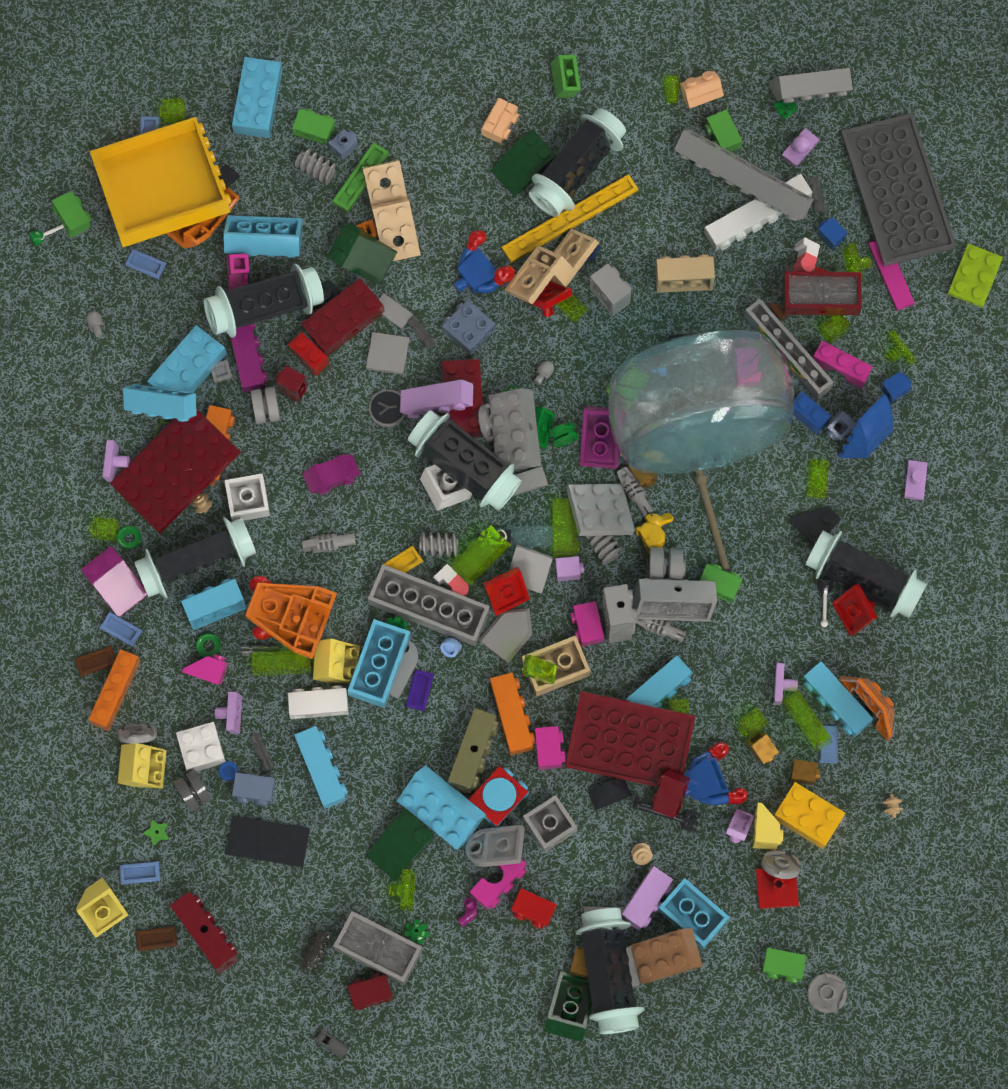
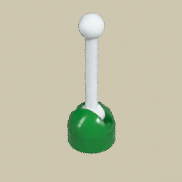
(38, 237)

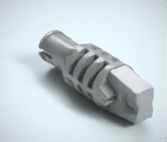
(634, 490)
(328, 542)
(662, 628)

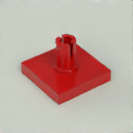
(550, 296)
(506, 591)
(855, 609)
(775, 892)

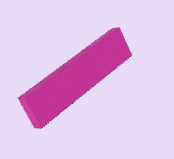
(893, 280)

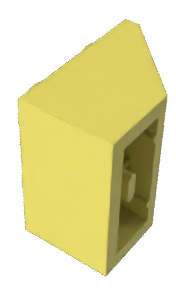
(335, 661)
(141, 766)

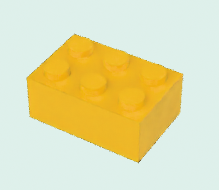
(809, 815)

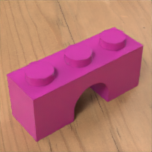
(237, 270)
(853, 369)
(488, 893)

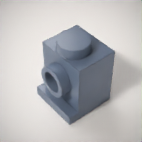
(341, 149)
(845, 422)

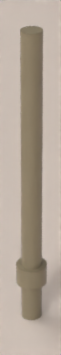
(701, 481)

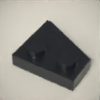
(815, 522)

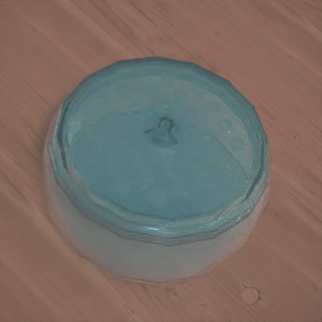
(700, 402)

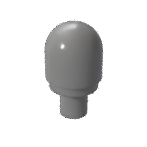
(95, 323)
(544, 372)

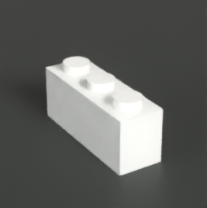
(318, 702)

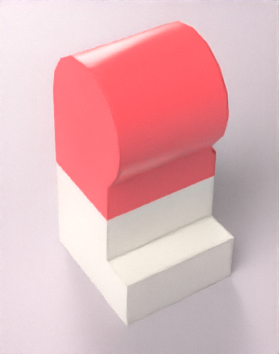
(806, 256)
(451, 580)

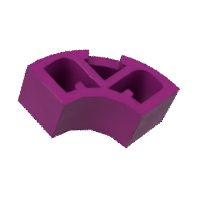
(331, 474)

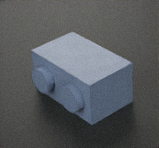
(254, 789)

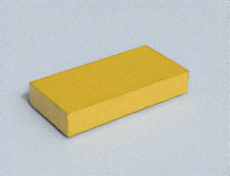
(405, 560)

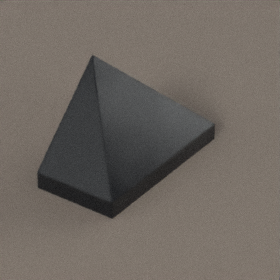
(609, 793)

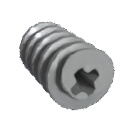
(315, 166)
(438, 544)
(604, 548)

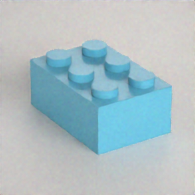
(213, 604)
(692, 909)

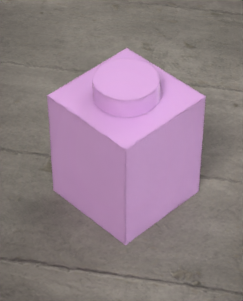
(569, 568)

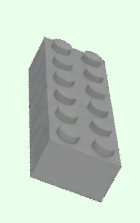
(429, 605)

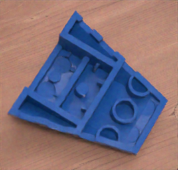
(870, 430)

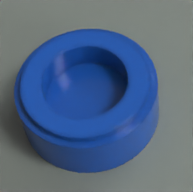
(228, 770)

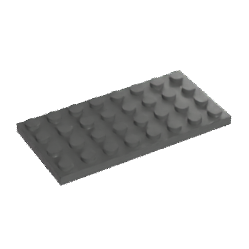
(898, 190)

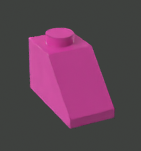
(209, 669)

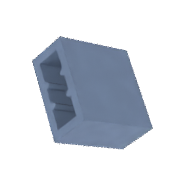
(468, 327)

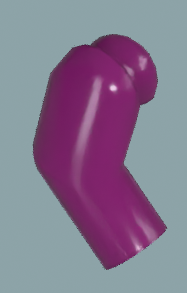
(470, 912)

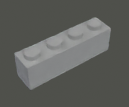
(812, 84)

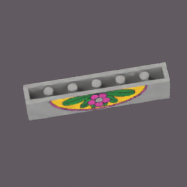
(795, 356)

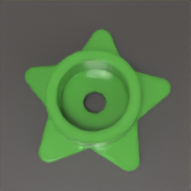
(157, 827)

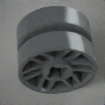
(192, 790)

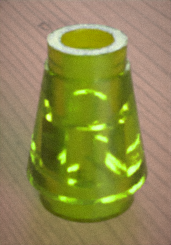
(671, 88)

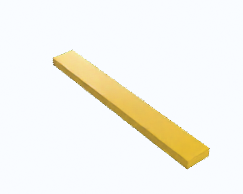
(569, 219)

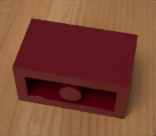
(291, 383)
(670, 793)
(370, 992)

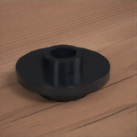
(330, 291)

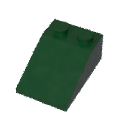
(524, 159)
(361, 253)
(400, 845)
(569, 1007)

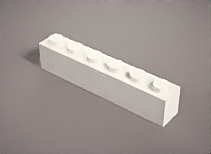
(747, 219)

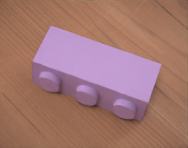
(647, 898)

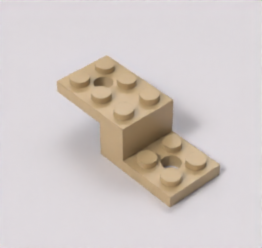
(391, 208)
(551, 266)

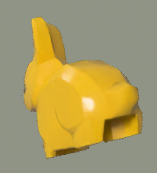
(651, 530)

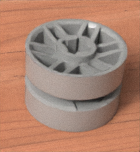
(265, 405)

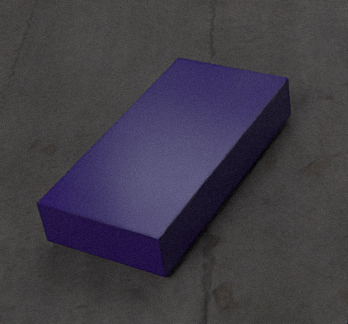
(420, 690)

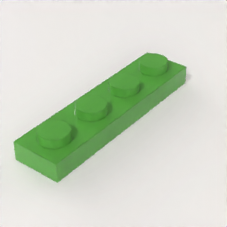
(356, 182)

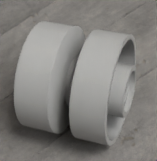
(671, 567)

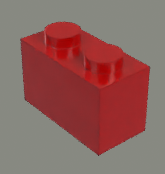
(308, 354)
(533, 908)

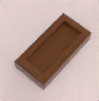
(95, 661)
(156, 938)

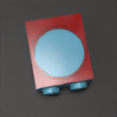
(499, 795)

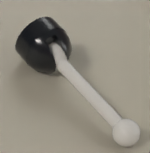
(825, 587)

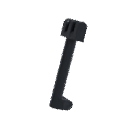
(686, 820)

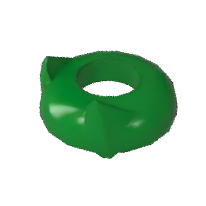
(125, 531)
(200, 644)

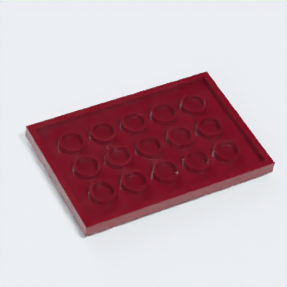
(174, 469)
(628, 739)

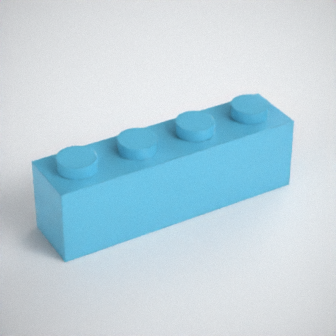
(160, 402)
(663, 684)
(837, 700)
(320, 767)

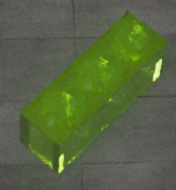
(563, 529)
(480, 554)
(280, 663)
(807, 721)

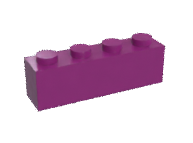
(248, 359)

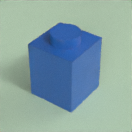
(831, 233)
(896, 386)

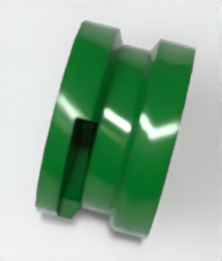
(563, 435)

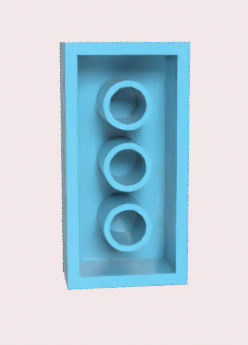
(257, 97)
(263, 236)
(189, 362)
(379, 663)
(441, 807)

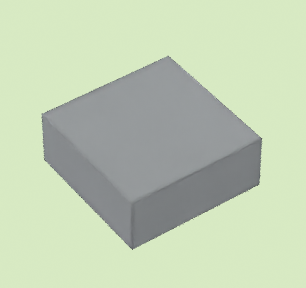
(221, 371)

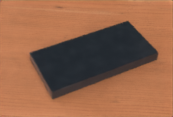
(268, 841)

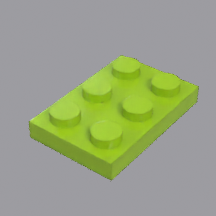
(975, 275)

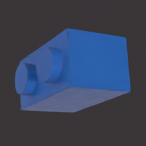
(810, 413)

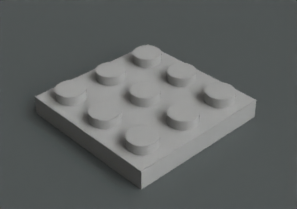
(600, 509)

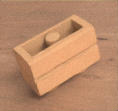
(701, 89)
(500, 120)

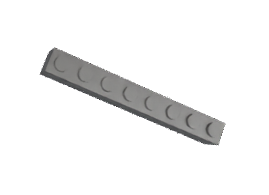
(744, 175)

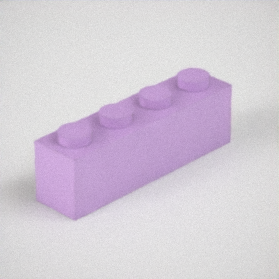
(436, 397)

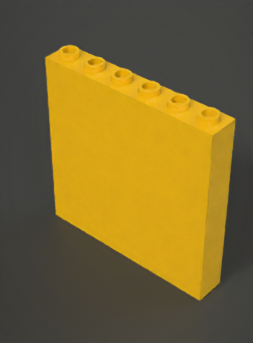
(160, 181)

